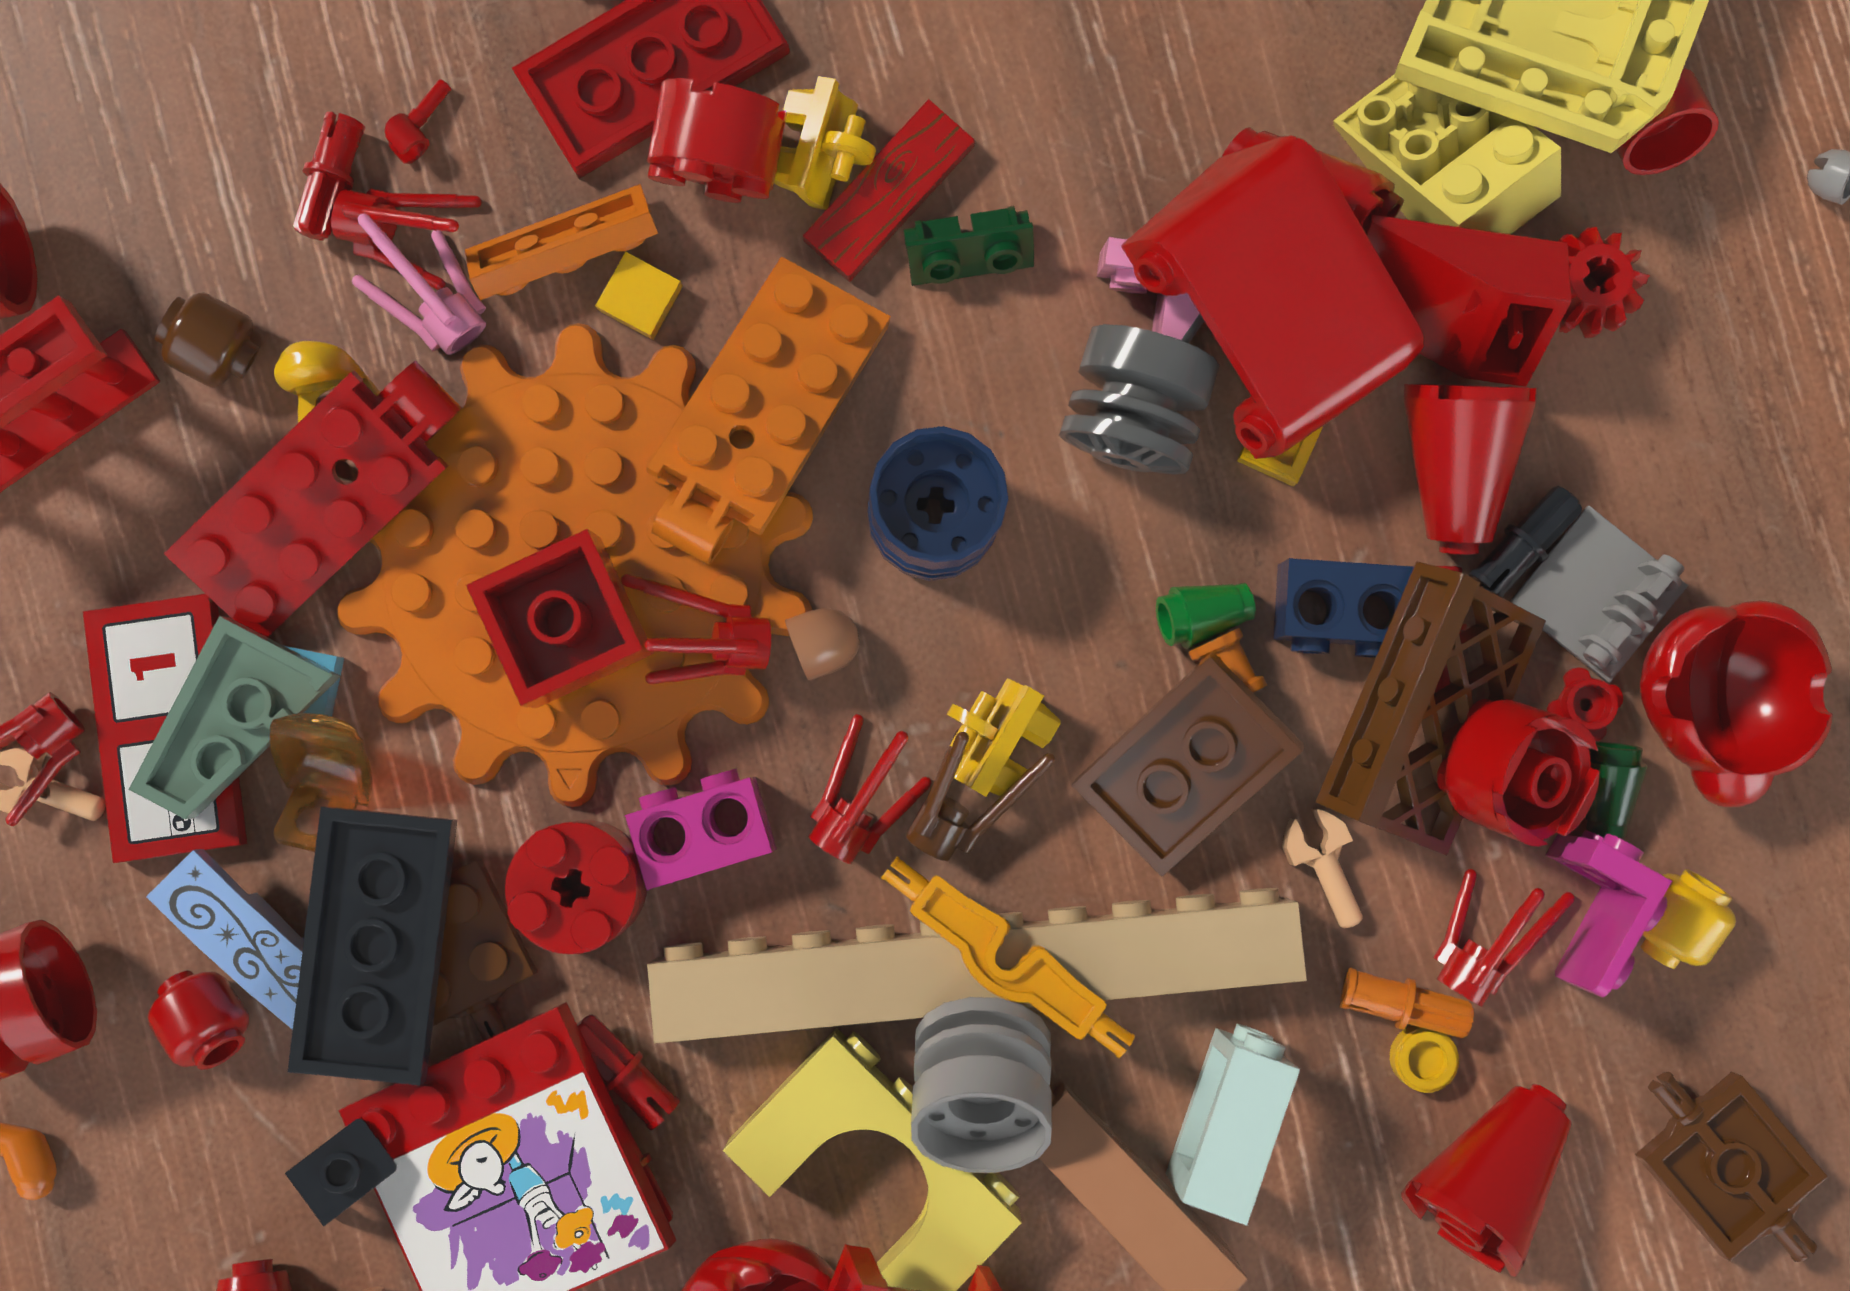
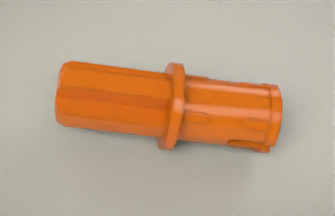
(1406, 1004)

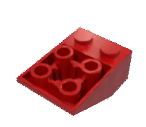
(1477, 294)

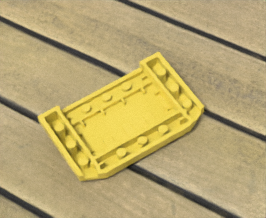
(1556, 64)

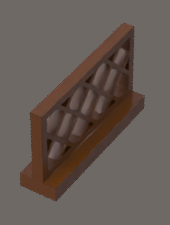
(1402, 697)

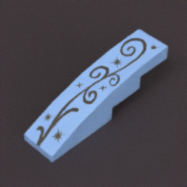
(234, 931)

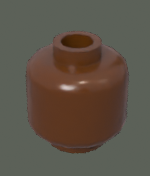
(206, 339)

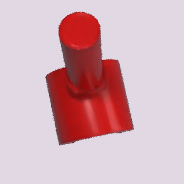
(403, 129)

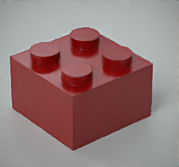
(559, 619)

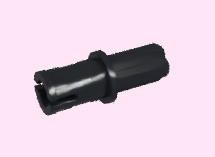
(1527, 541)

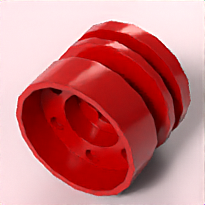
(43, 997)

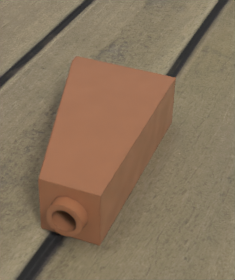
(1135, 1202)

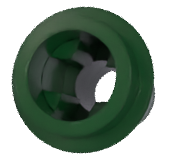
(1618, 787)

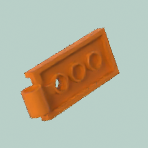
(782, 384)

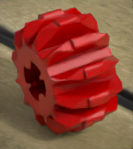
(1615, 282)

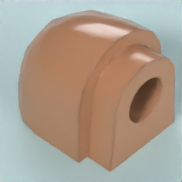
(823, 641)

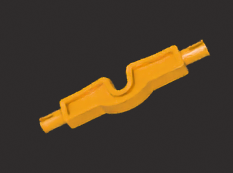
(1036, 976)

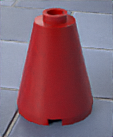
(1465, 457)
(1495, 1178)

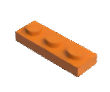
(560, 243)

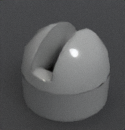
(1834, 179)

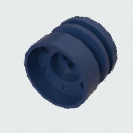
(942, 467)

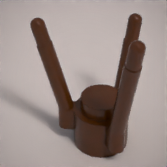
(941, 820)

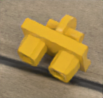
(827, 142)
(994, 731)

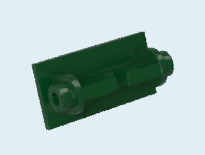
(997, 245)

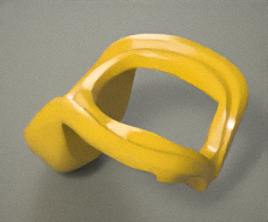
(312, 369)

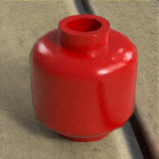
(198, 1019)

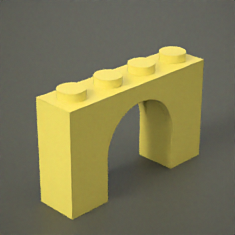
(843, 1092)

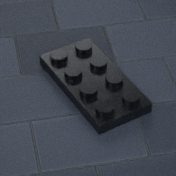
(372, 946)

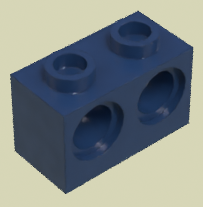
(1344, 591)

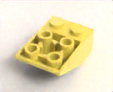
(1453, 157)

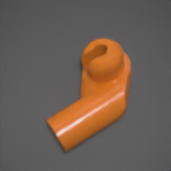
(28, 1160)

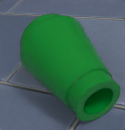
(1201, 612)

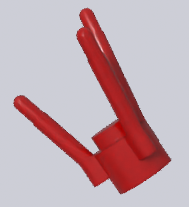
(382, 210)
(736, 644)
(41, 729)
(844, 827)
(1479, 971)

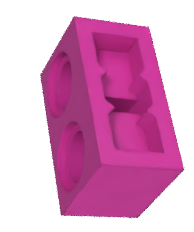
(705, 844)

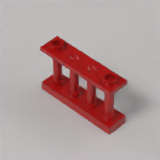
(60, 385)

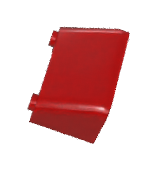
(1282, 287)

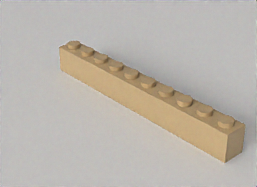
(914, 973)

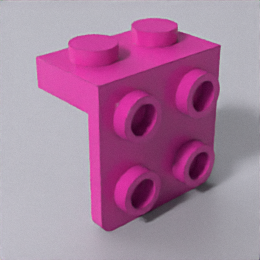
(1624, 908)

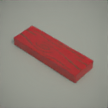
(889, 190)

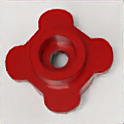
(1603, 700)

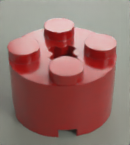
(716, 140)
(1520, 771)
(544, 905)

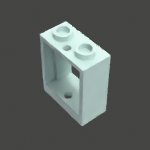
(1232, 1123)

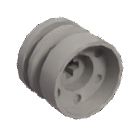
(982, 1085)

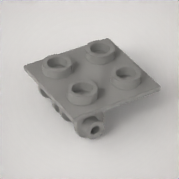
(1600, 593)

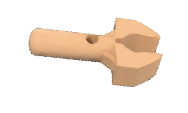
(56, 794)
(1325, 863)

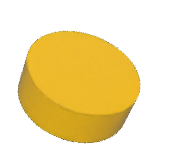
(1424, 1059)

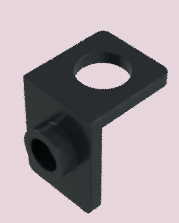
(342, 1171)

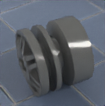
(1142, 387)

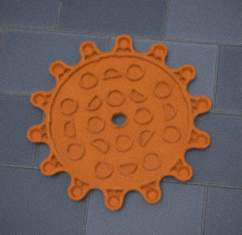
(523, 473)

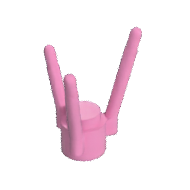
(449, 318)

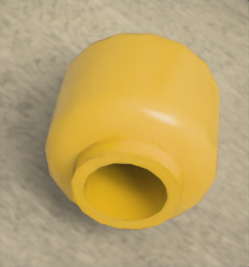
(1693, 922)

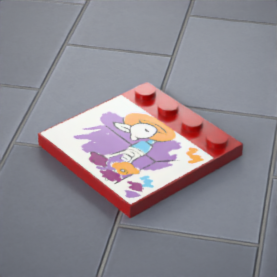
(513, 1167)

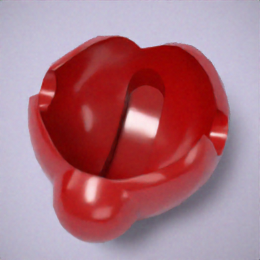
(1738, 696)

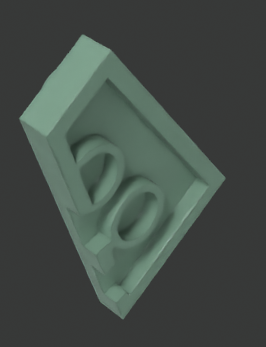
(225, 716)

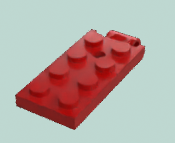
(292, 515)

